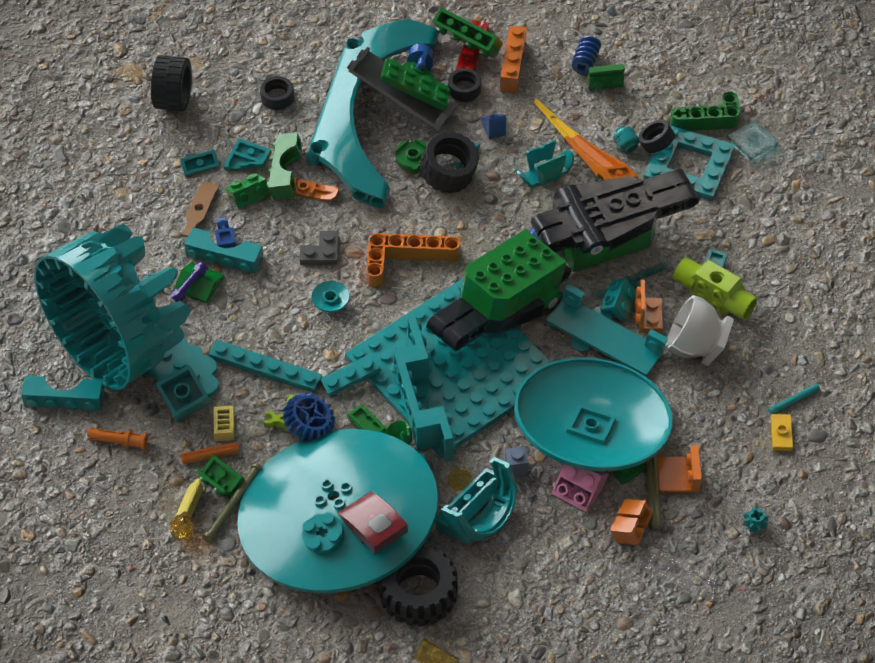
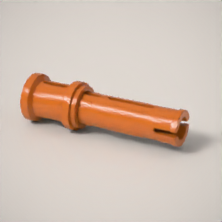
(126, 438)

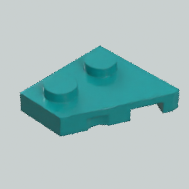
(247, 156)

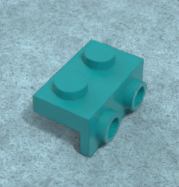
(619, 299)

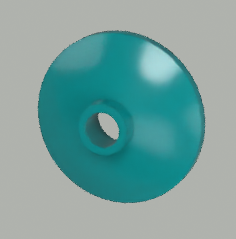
(330, 296)

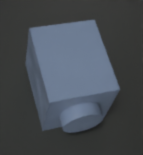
(518, 460)

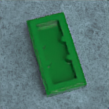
(365, 420)

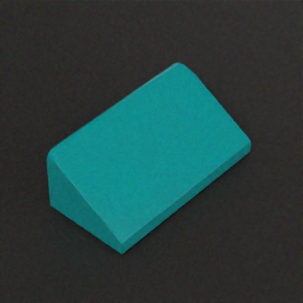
(199, 162)

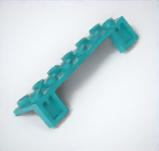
(605, 334)

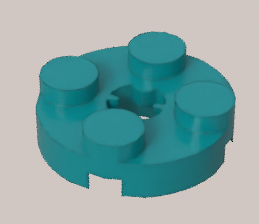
(321, 522)

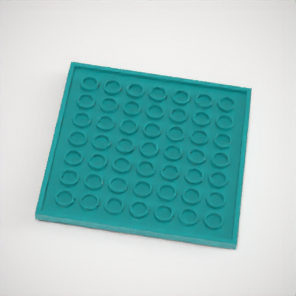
(471, 383)

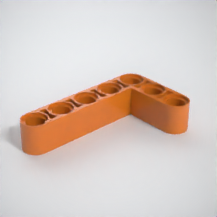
(407, 247)

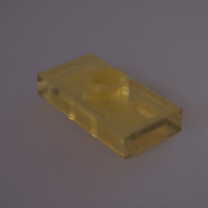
(431, 653)

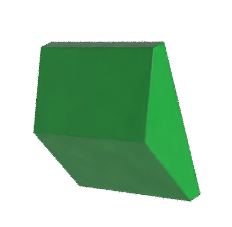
(203, 287)

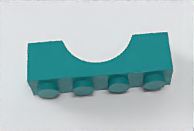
(243, 257)
(85, 395)

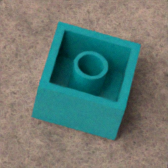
(183, 393)

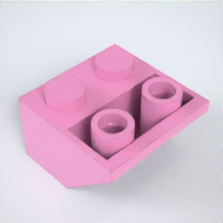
(579, 486)

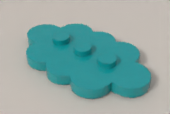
(180, 357)

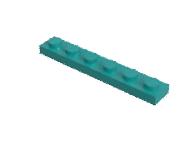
(265, 366)

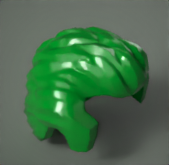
(400, 430)

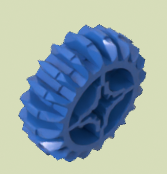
(308, 417)

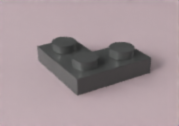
(323, 254)

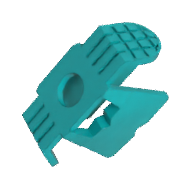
(548, 170)

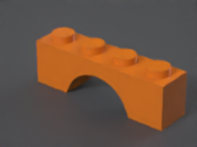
(512, 59)

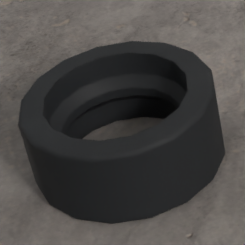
(464, 74)
(277, 82)
(659, 143)

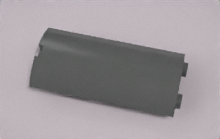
(369, 69)

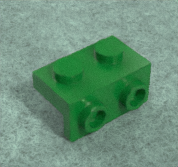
(248, 190)
(220, 476)

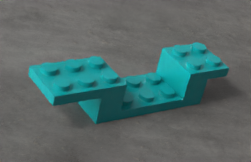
(413, 366)

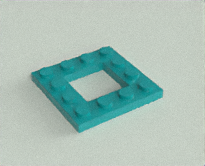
(718, 150)

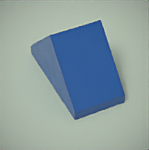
(494, 125)

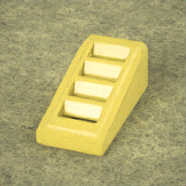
(224, 434)

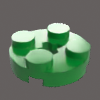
(403, 157)

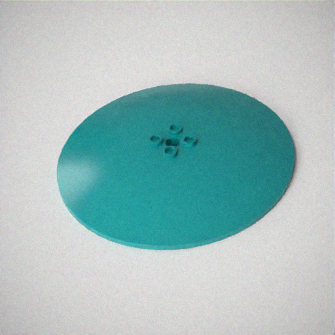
(303, 480)

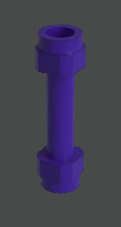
(178, 295)

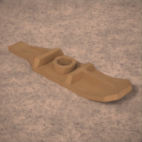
(201, 200)

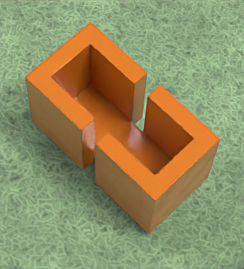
(631, 515)

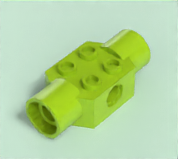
(716, 286)

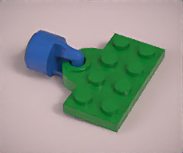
(415, 77)

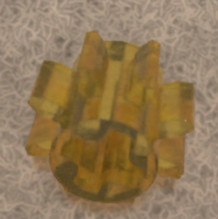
(459, 478)
(181, 527)

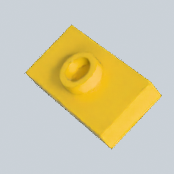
(781, 432)

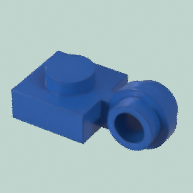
(224, 235)

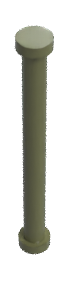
(209, 536)

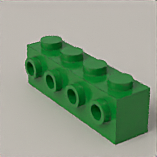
(467, 32)

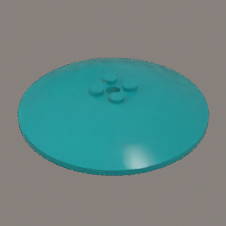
(570, 393)

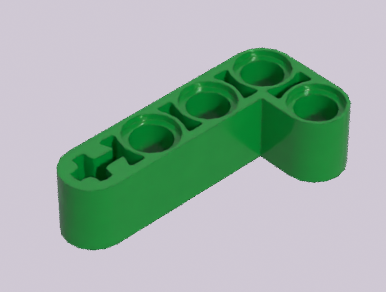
(708, 117)

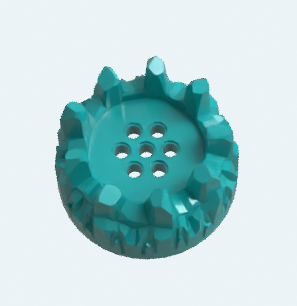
(103, 308)

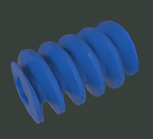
(586, 54)

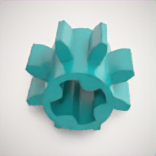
(755, 520)

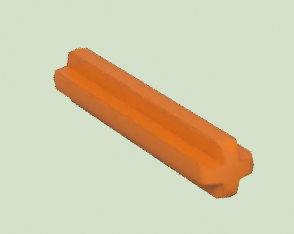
(207, 453)

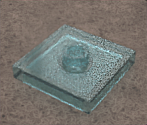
(753, 140)

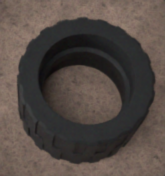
(171, 83)
(455, 145)

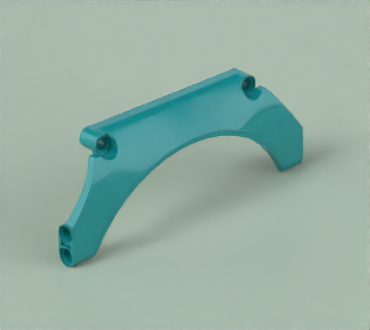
(335, 134)

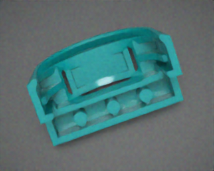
(484, 488)

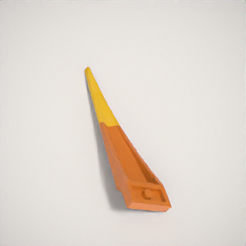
(600, 162)

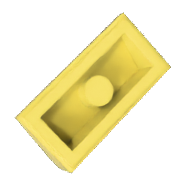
(190, 499)

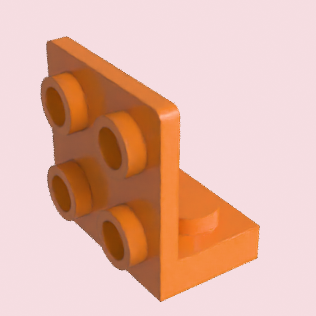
(648, 311)
(680, 473)

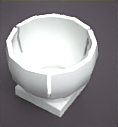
(701, 332)

